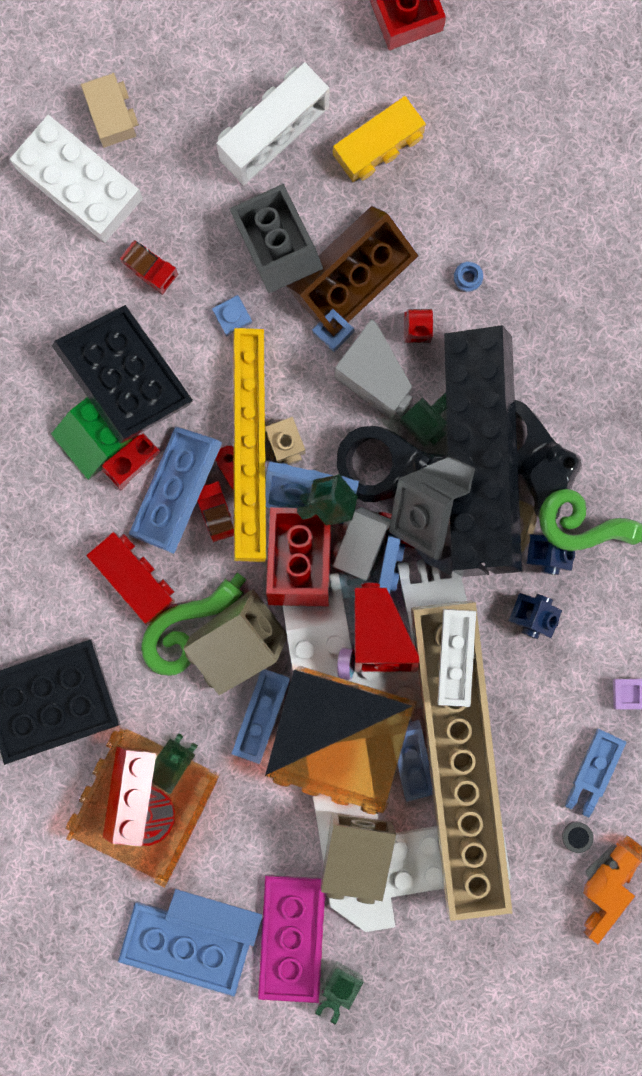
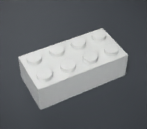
(273, 123)
(76, 178)

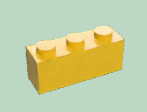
(379, 140)

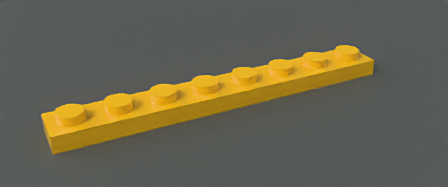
(249, 445)

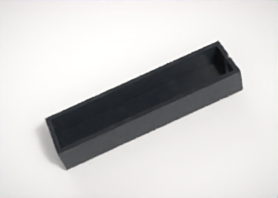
(483, 436)

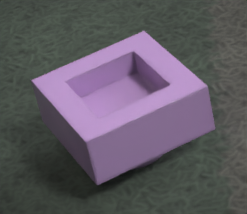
(627, 693)

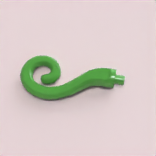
(617, 528)
(218, 601)

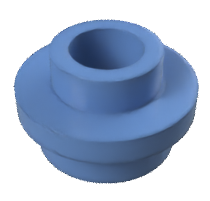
(468, 267)

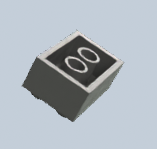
(276, 238)

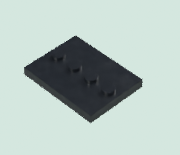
(122, 373)
(53, 701)

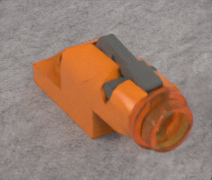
(606, 886)

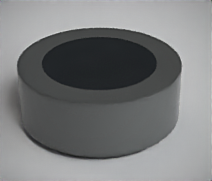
(577, 837)

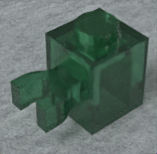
(426, 421)
(329, 499)
(172, 764)
(340, 990)

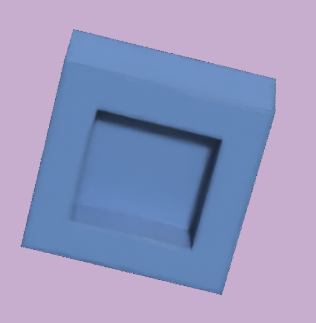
(232, 315)
(336, 341)

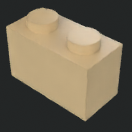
(108, 109)

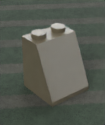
(236, 643)
(357, 858)

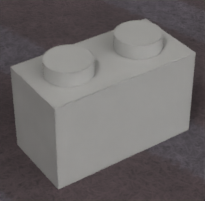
(362, 543)

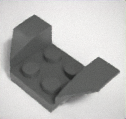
(425, 506)

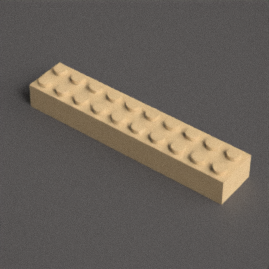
(462, 779)

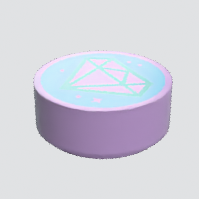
(346, 664)

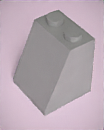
(375, 373)

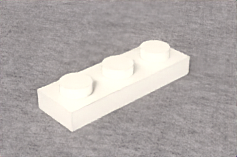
(456, 657)

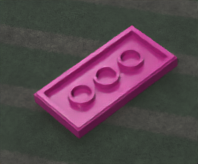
(291, 939)

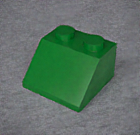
(87, 438)

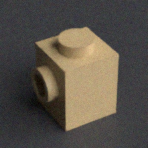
(285, 441)

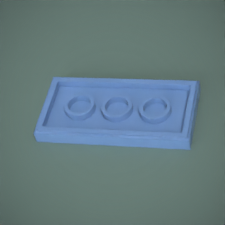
(175, 489)
(182, 951)

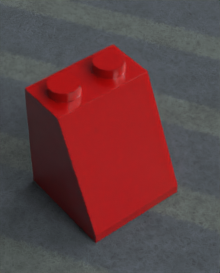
(380, 633)

